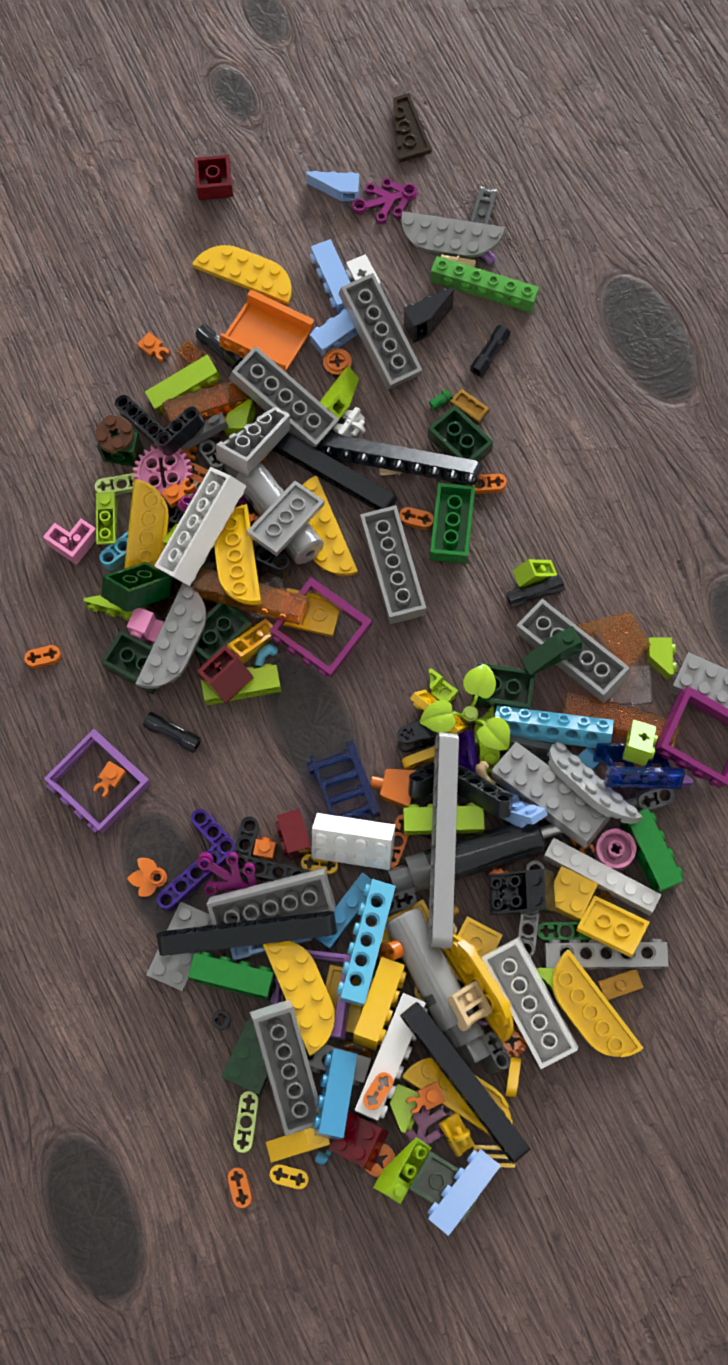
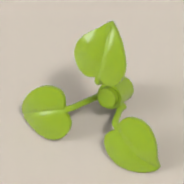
(477, 682)

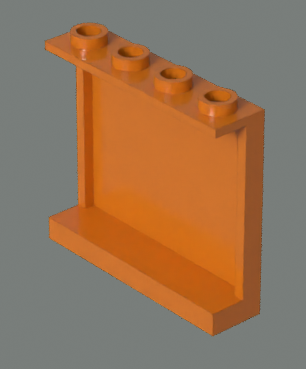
(270, 327)

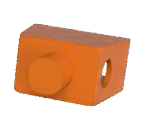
(394, 787)

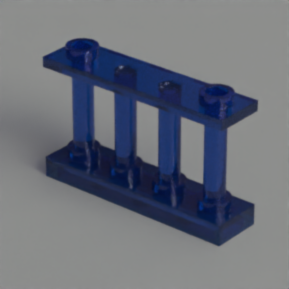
(356, 771)
(637, 776)

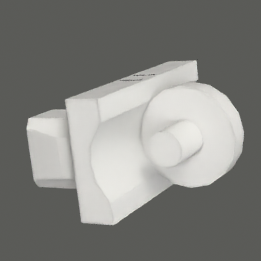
(353, 424)

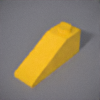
(251, 641)
(295, 1144)

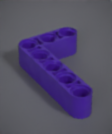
(186, 877)

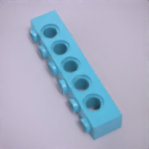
(556, 727)
(384, 893)

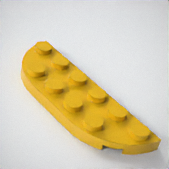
(246, 271)
(146, 525)
(335, 553)
(237, 559)
(471, 968)
(305, 990)
(591, 1010)
(427, 1072)

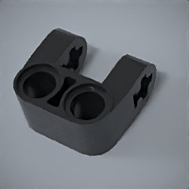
(416, 737)

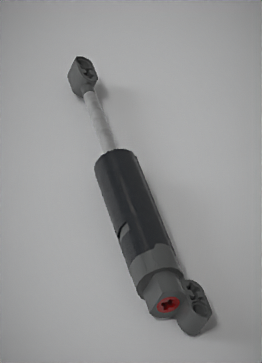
(490, 851)

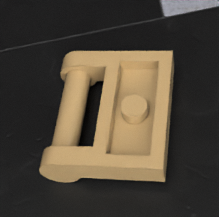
(465, 1000)

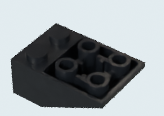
(426, 315)
(522, 892)

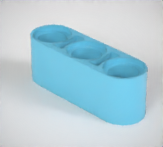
(114, 551)

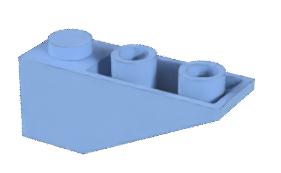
(338, 185)

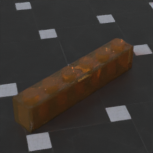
(207, 401)
(275, 602)
(623, 717)

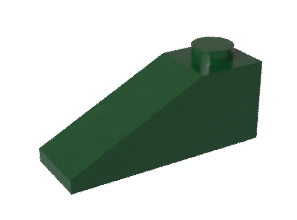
(554, 650)

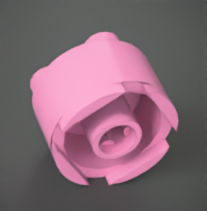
(619, 840)

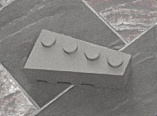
(254, 442)

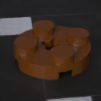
(118, 443)

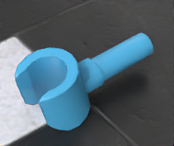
(322, 1158)

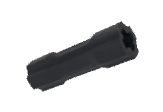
(209, 338)
(496, 341)
(523, 595)
(174, 733)

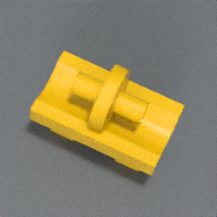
(456, 1134)

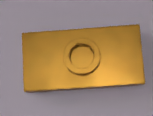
(470, 406)
(620, 984)

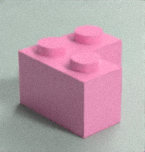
(71, 544)
(144, 626)

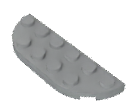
(451, 235)
(175, 640)
(590, 786)

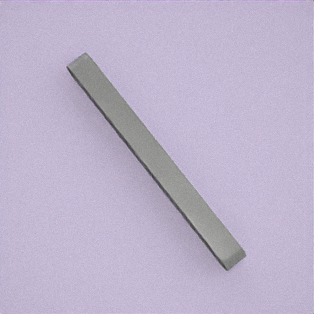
(443, 841)

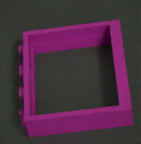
(309, 659)
(682, 760)

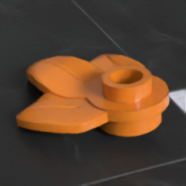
(145, 877)

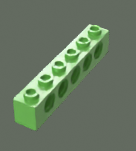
(484, 284)

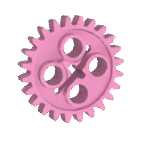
(179, 469)

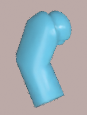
(267, 650)

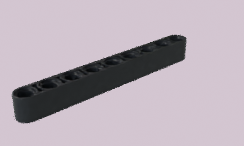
(401, 459)
(334, 473)
(270, 565)
(246, 933)
(465, 1082)

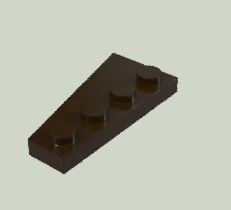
(409, 130)

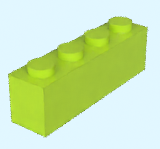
(188, 380)
(264, 682)
(419, 819)

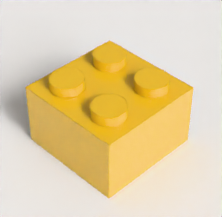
(572, 893)

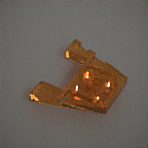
(621, 636)

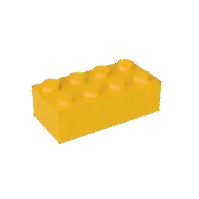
(377, 1007)

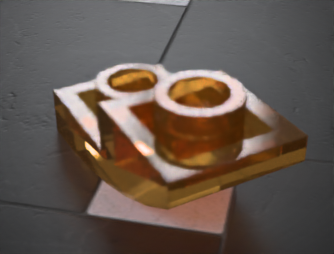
(190, 352)

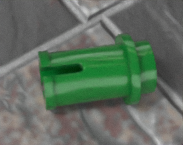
(440, 400)

